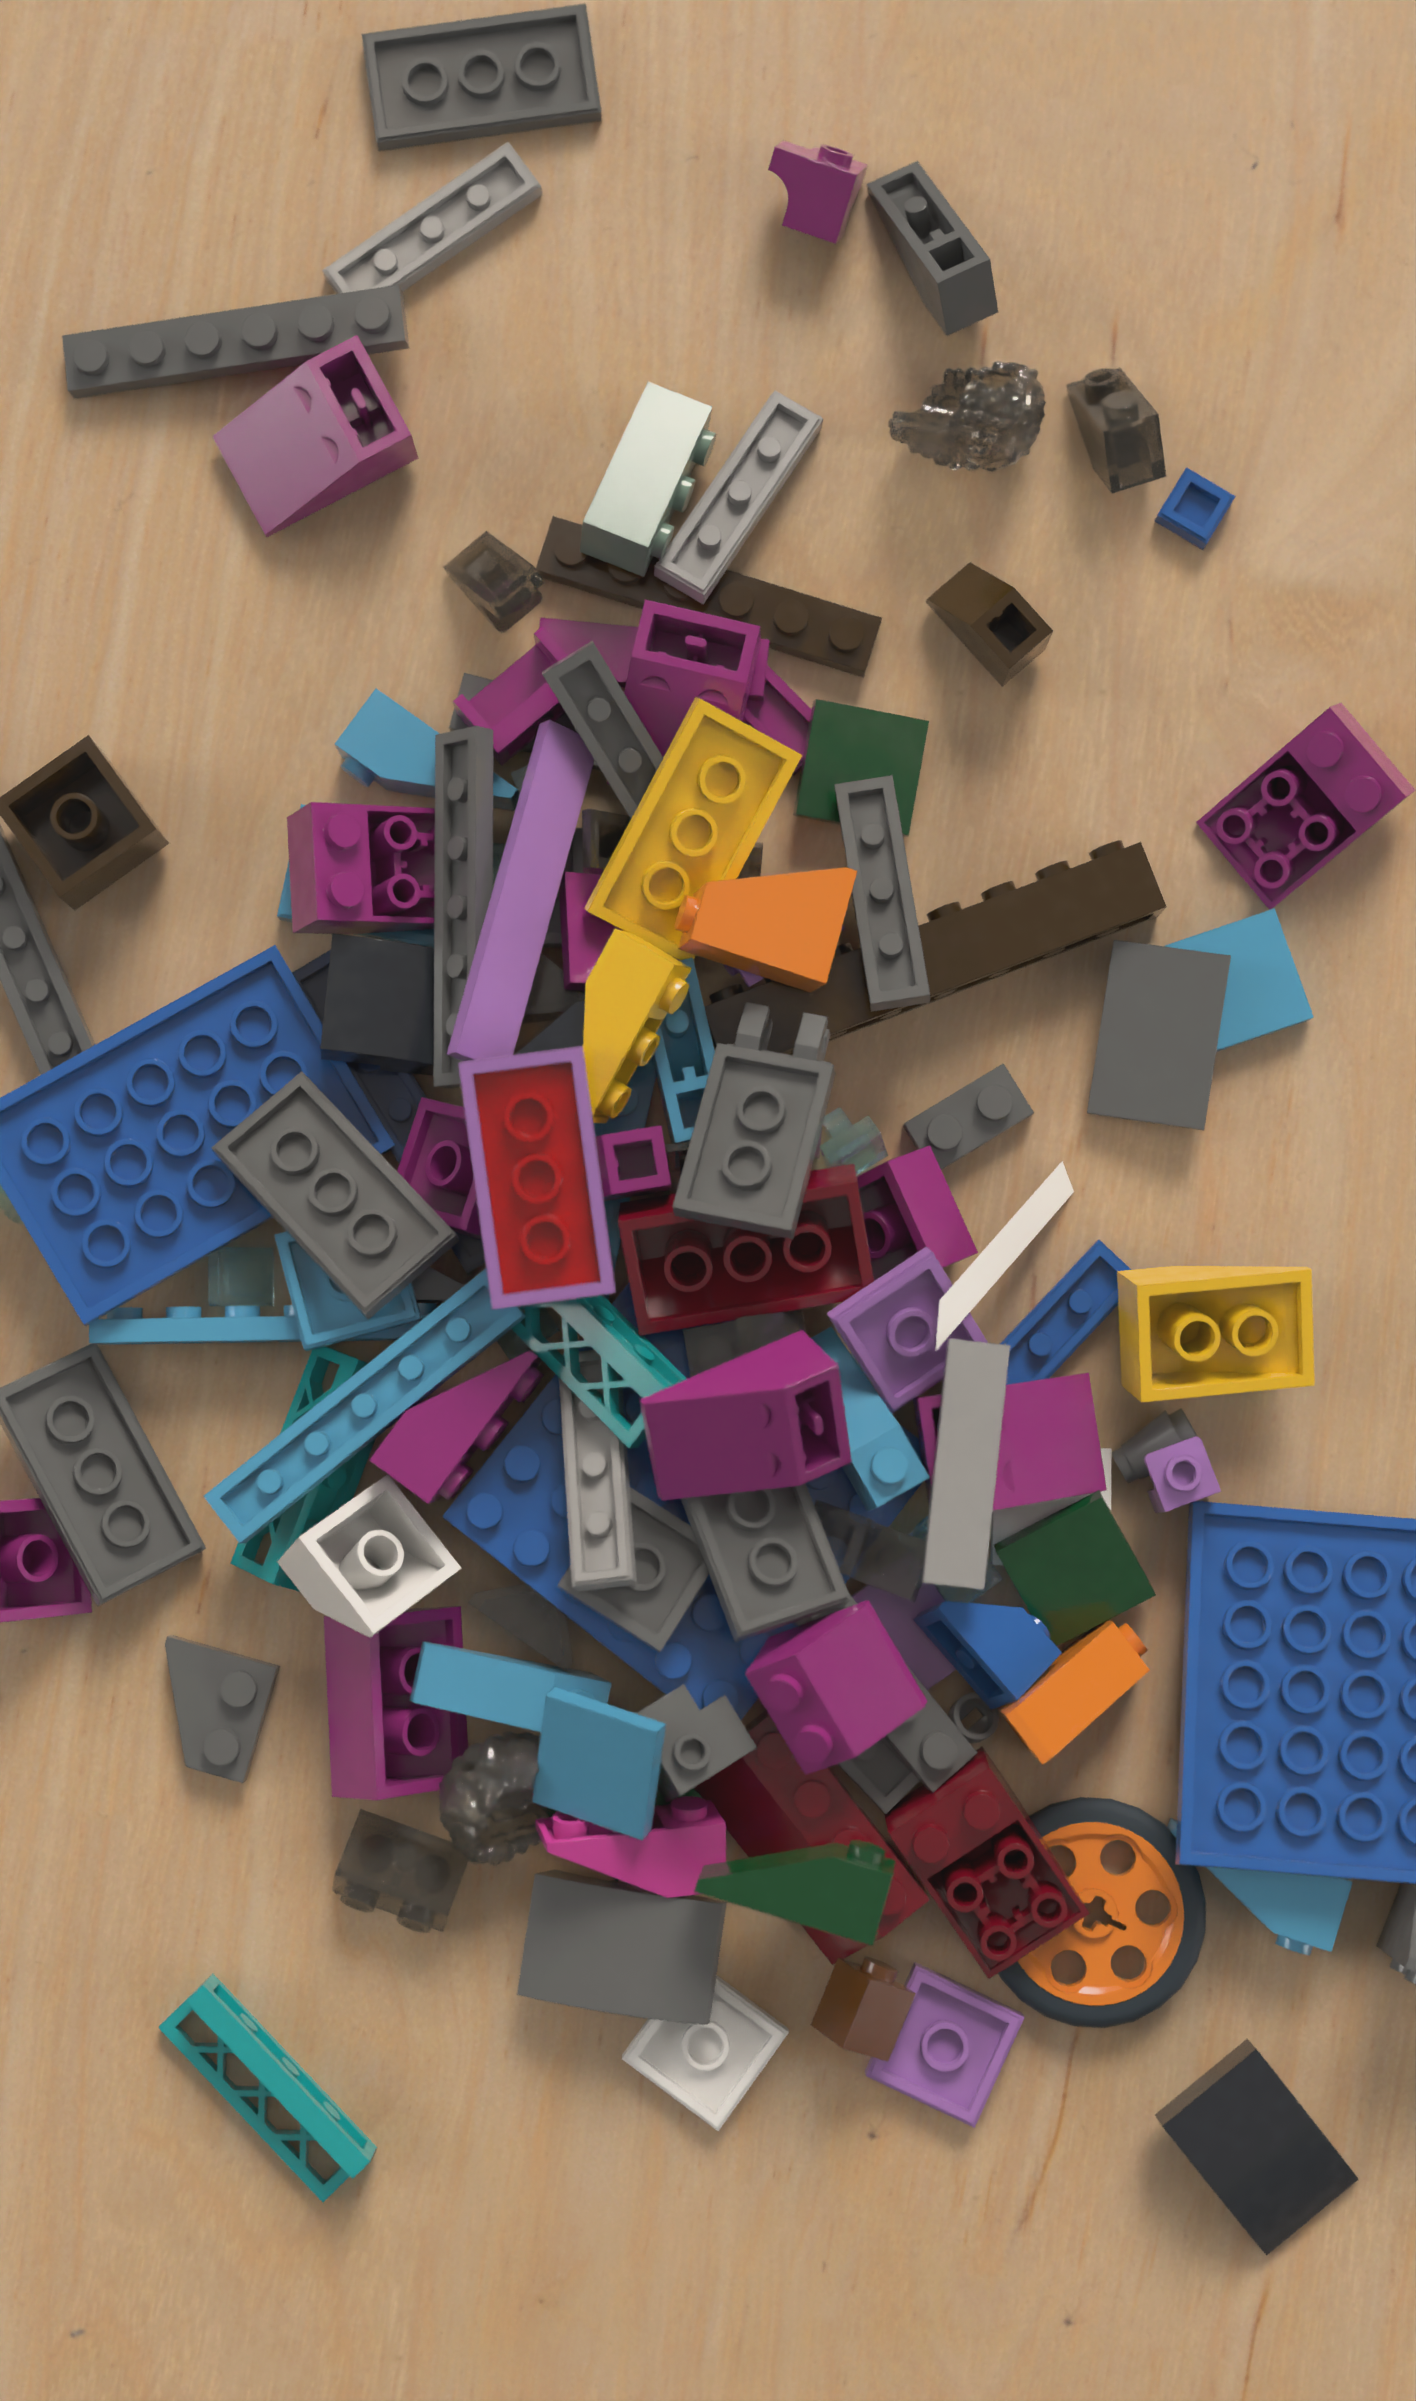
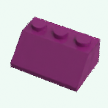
(376, 1735)

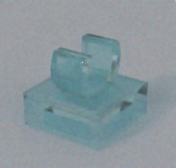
(851, 1144)

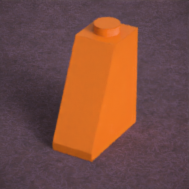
(770, 924)
(1076, 1688)

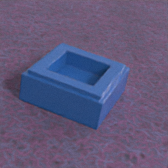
(1194, 508)

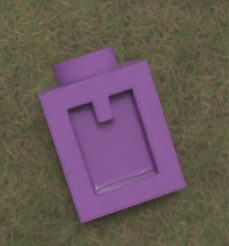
(1180, 1475)

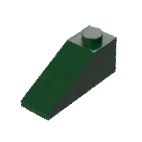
(816, 1886)

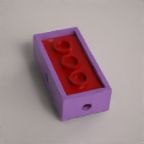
(537, 1177)

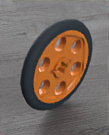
(1168, 1947)

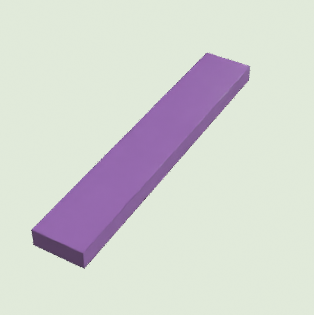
(523, 895)

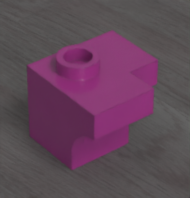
(819, 187)

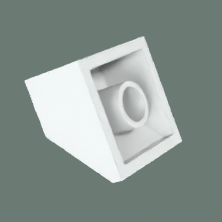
(369, 1560)

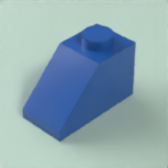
(991, 1646)

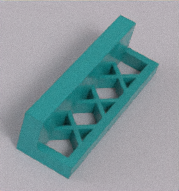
(620, 1352)
(326, 1496)
(278, 2078)

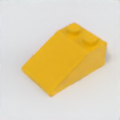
(1214, 1330)

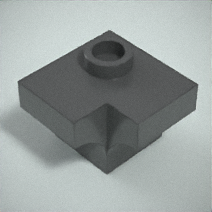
(695, 1740)

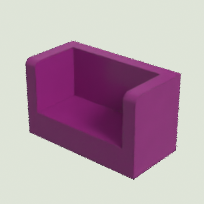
(516, 699)

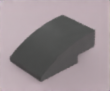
(621, 1948)

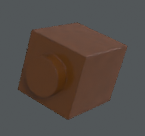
(863, 2007)

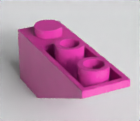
(664, 1862)

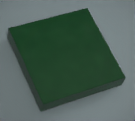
(858, 745)
(1075, 1568)

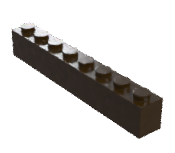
(967, 944)

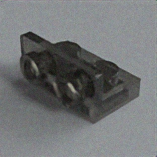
(399, 1872)

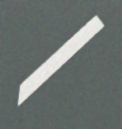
(1002, 1252)

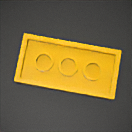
(692, 823)

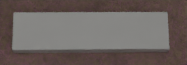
(438, 225)
(738, 497)
(965, 1464)
(596, 1490)

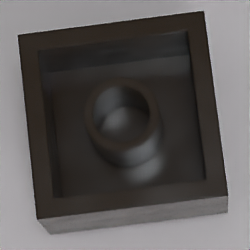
(80, 823)

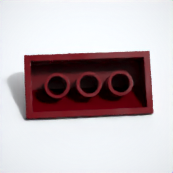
(713, 1273)
(780, 1809)

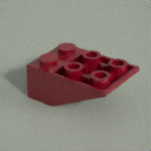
(985, 1864)

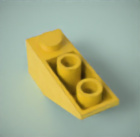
(623, 1010)

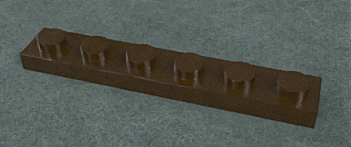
(787, 618)

